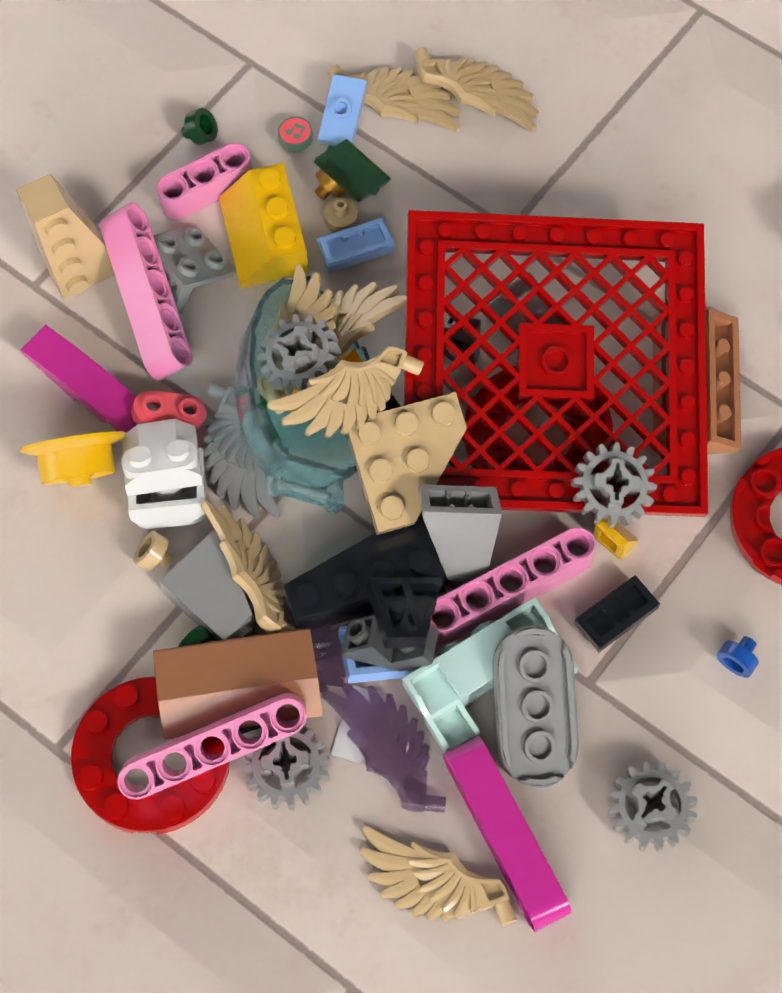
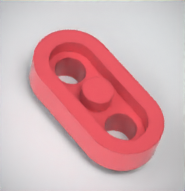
(169, 407)

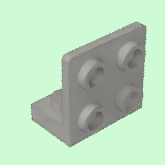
(190, 262)

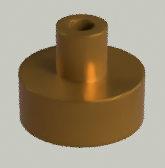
(327, 186)

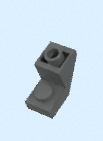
(365, 645)

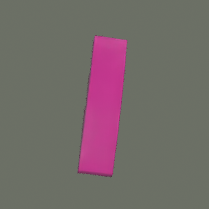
(81, 378)

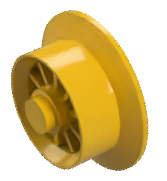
(75, 457)

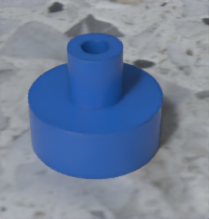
(739, 656)

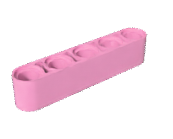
(146, 291)
(520, 570)
(200, 761)

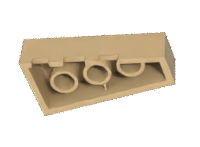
(65, 236)

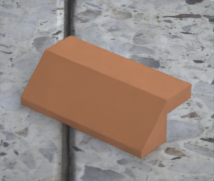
(721, 383)
(226, 676)

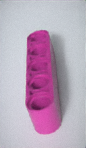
(507, 834)

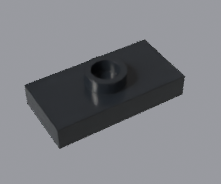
(617, 613)

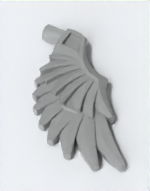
(232, 460)

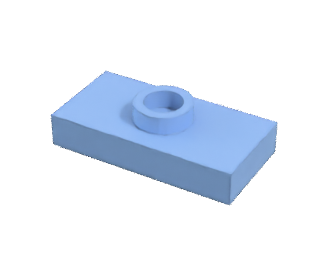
(342, 110)
(356, 245)

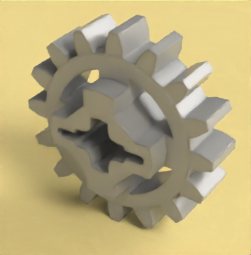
(298, 353)
(615, 469)
(302, 764)
(663, 817)

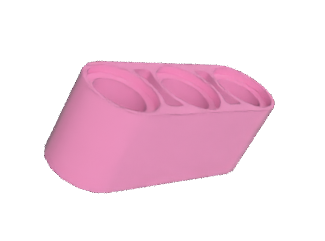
(188, 183)

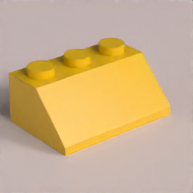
(263, 227)

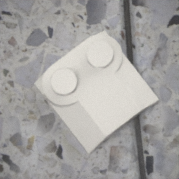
(160, 457)
(169, 507)

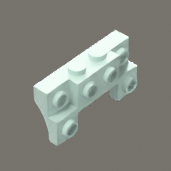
(465, 674)

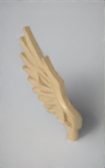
(479, 87)
(406, 96)
(302, 301)
(361, 309)
(347, 393)
(251, 567)
(433, 881)

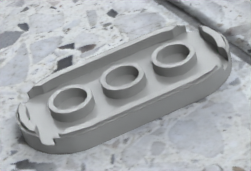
(535, 706)

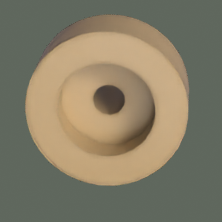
(341, 214)
(153, 552)

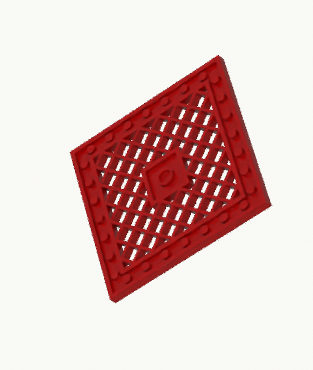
(558, 359)

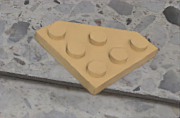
(401, 452)

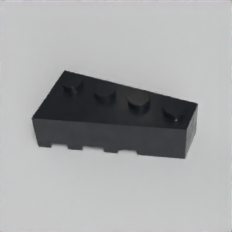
(338, 586)

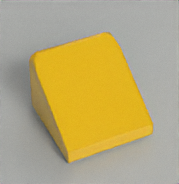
(616, 539)

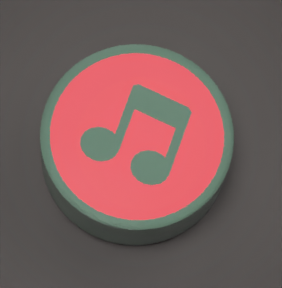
(295, 134)

